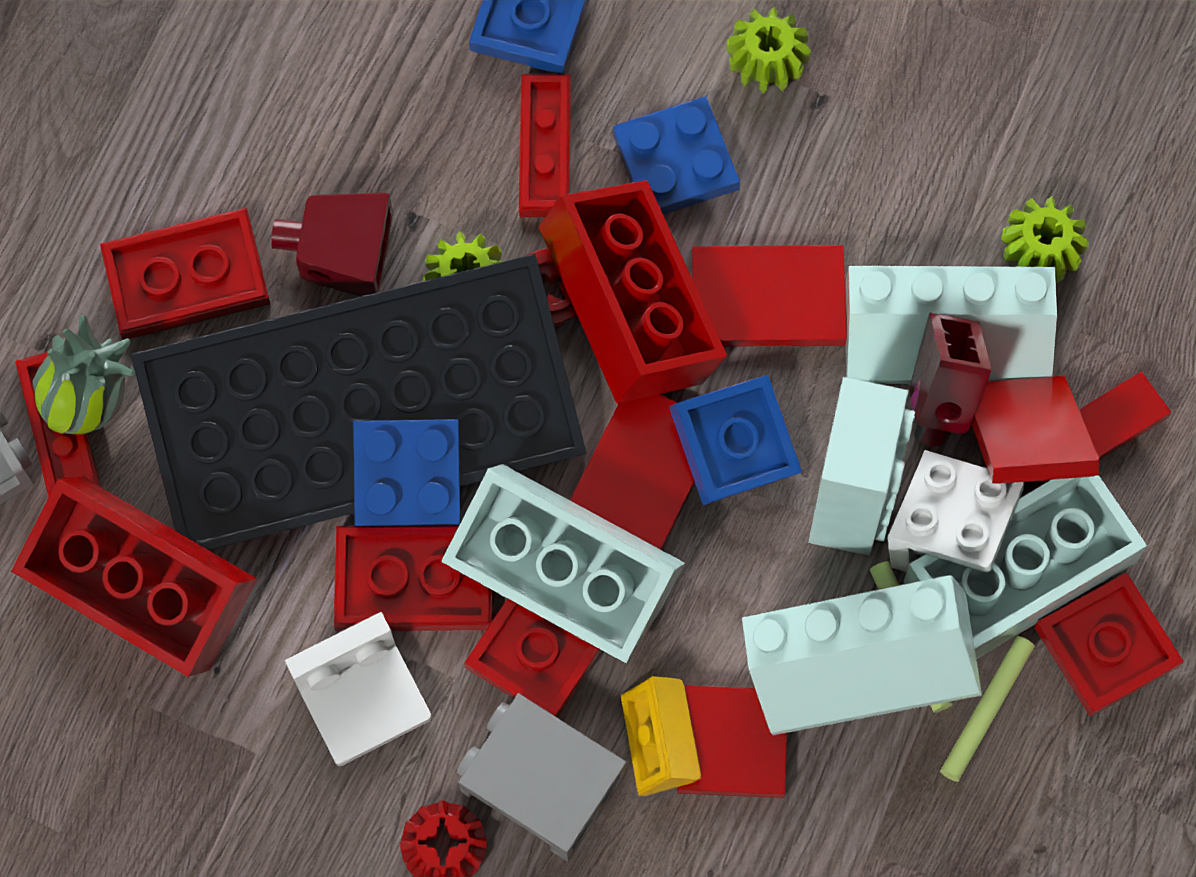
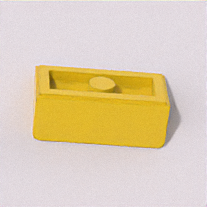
(660, 735)

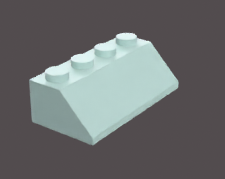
(892, 304)
(562, 562)
(862, 655)

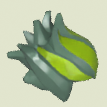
(81, 381)

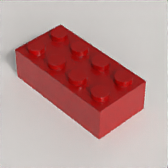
(632, 291)
(134, 575)

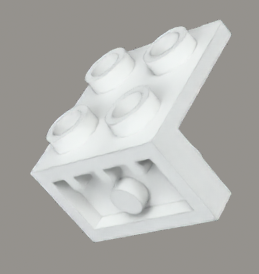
(952, 514)
(358, 689)

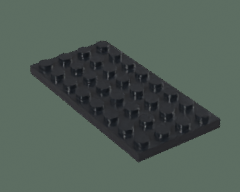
(263, 414)

